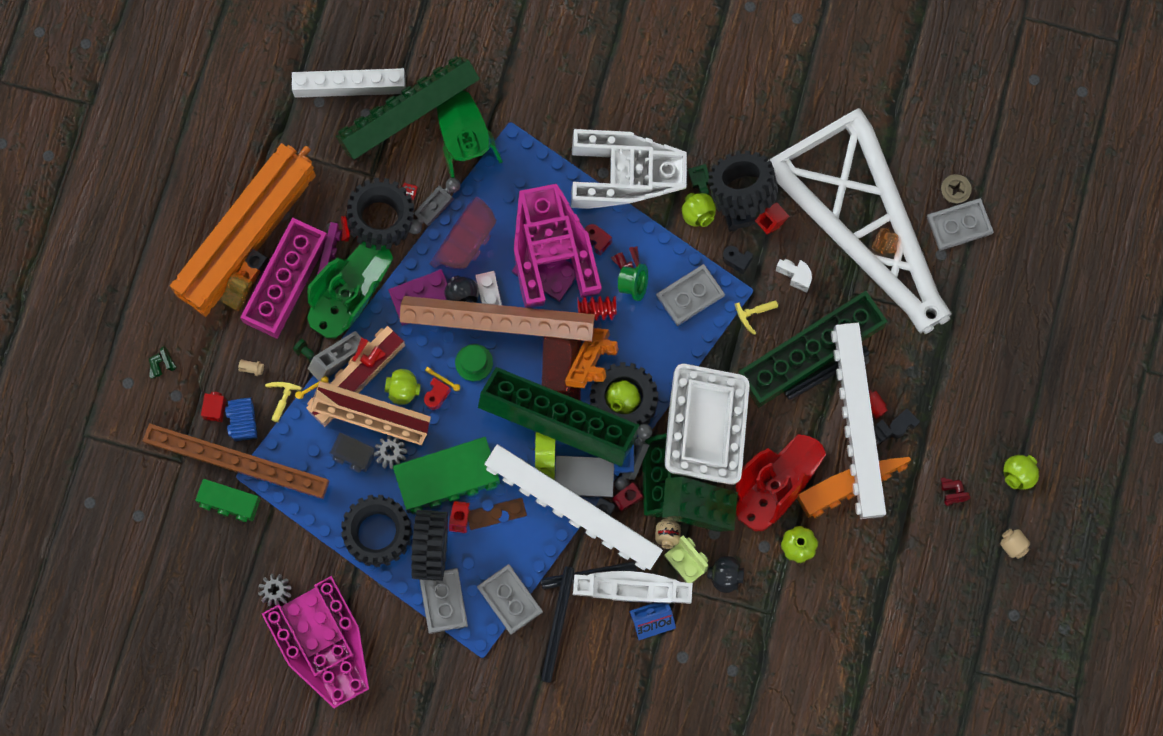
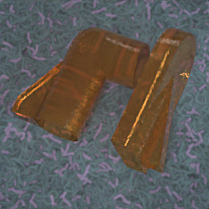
(885, 241)

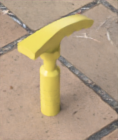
(758, 309)
(282, 403)

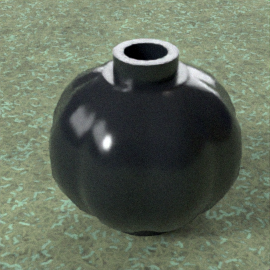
(462, 289)
(726, 574)

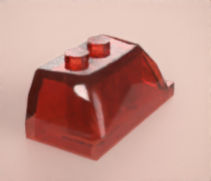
(557, 361)

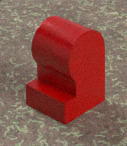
(436, 397)
(459, 517)

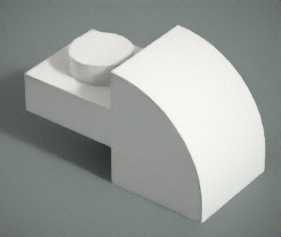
(800, 274)

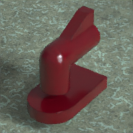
(620, 260)
(960, 495)

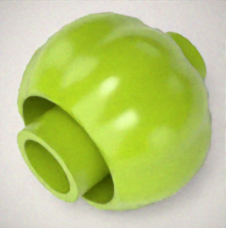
(698, 209)
(402, 387)
(622, 397)
(1021, 472)
(797, 552)

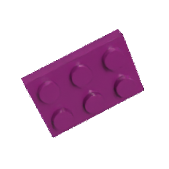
(555, 278)
(427, 286)

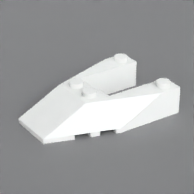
(637, 168)

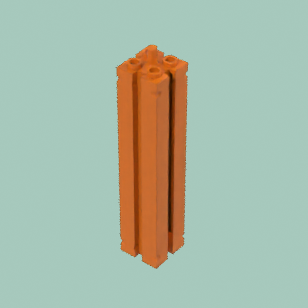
(244, 227)

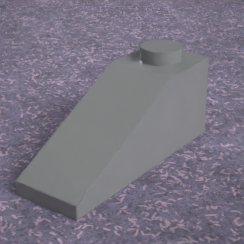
(334, 357)

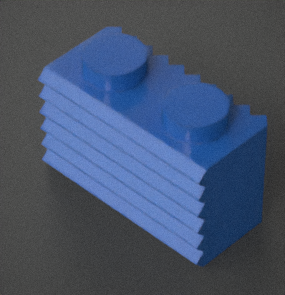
(242, 419)

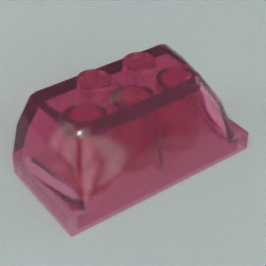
(466, 236)

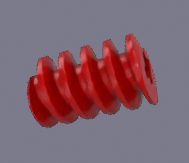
(598, 308)

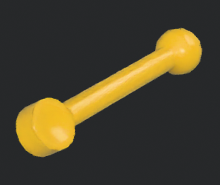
(456, 387)
(299, 395)

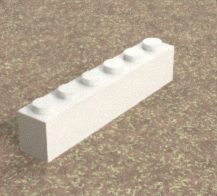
(348, 82)

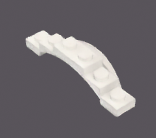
(632, 587)

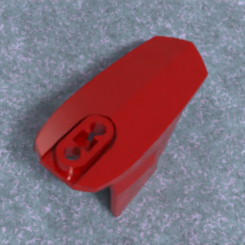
(776, 481)

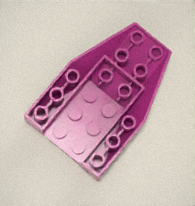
(321, 642)

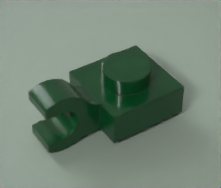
(699, 178)

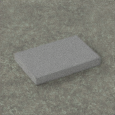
(960, 224)
(690, 295)
(585, 475)
(509, 599)
(444, 603)

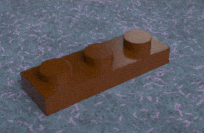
(480, 518)

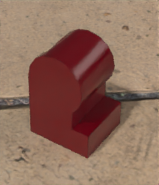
(598, 238)
(628, 497)

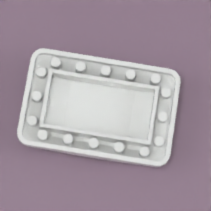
(707, 424)

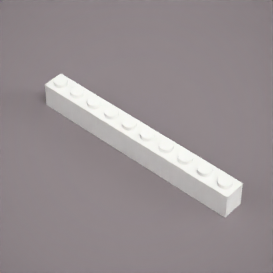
(859, 421)
(574, 507)

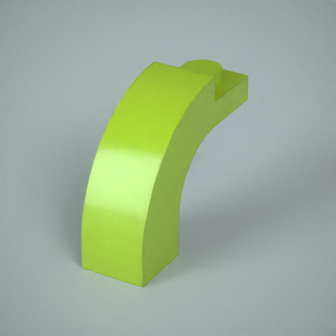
(545, 455)

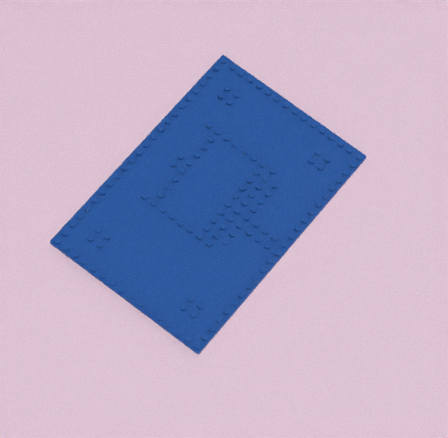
(643, 336)

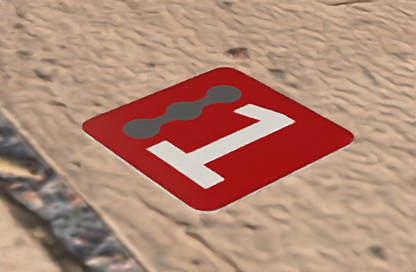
(411, 189)

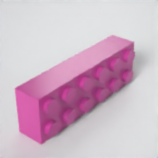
(284, 278)

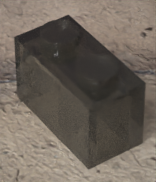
(352, 452)

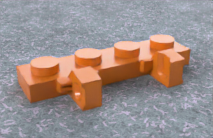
(584, 364)

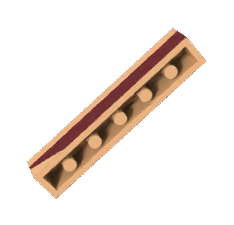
(358, 374)
(370, 413)

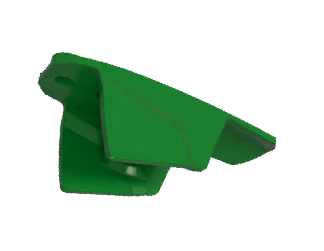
(460, 123)
(346, 287)

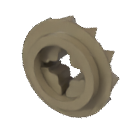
(964, 187)

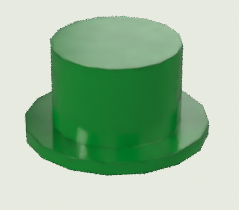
(633, 281)
(474, 362)

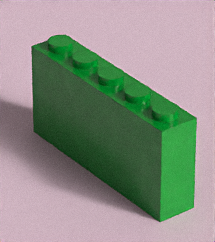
(445, 475)

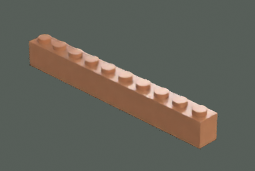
(497, 318)

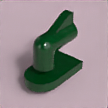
(301, 347)
(155, 370)

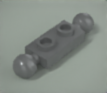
(434, 205)
(640, 450)

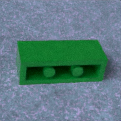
(227, 500)

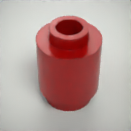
(878, 406)

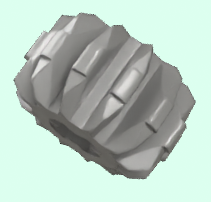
(382, 453)
(268, 587)

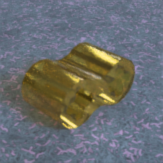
(236, 291)

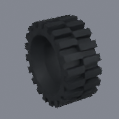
(380, 193)
(746, 200)
(638, 377)
(359, 513)
(429, 545)

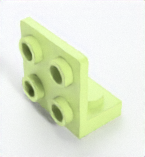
(687, 560)

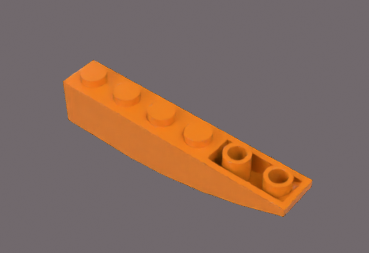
(838, 487)

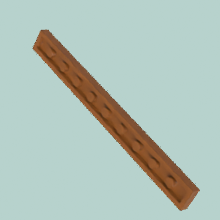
(236, 461)

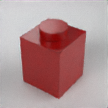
(772, 218)
(213, 407)

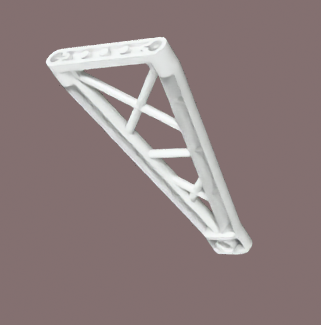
(873, 265)

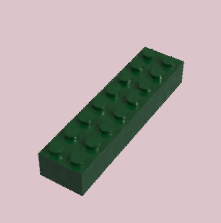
(407, 107)
(809, 349)
(558, 416)

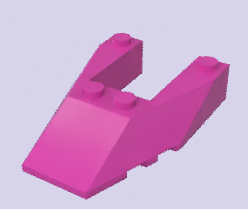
(550, 233)

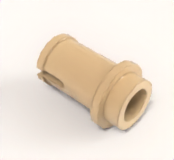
(251, 367)

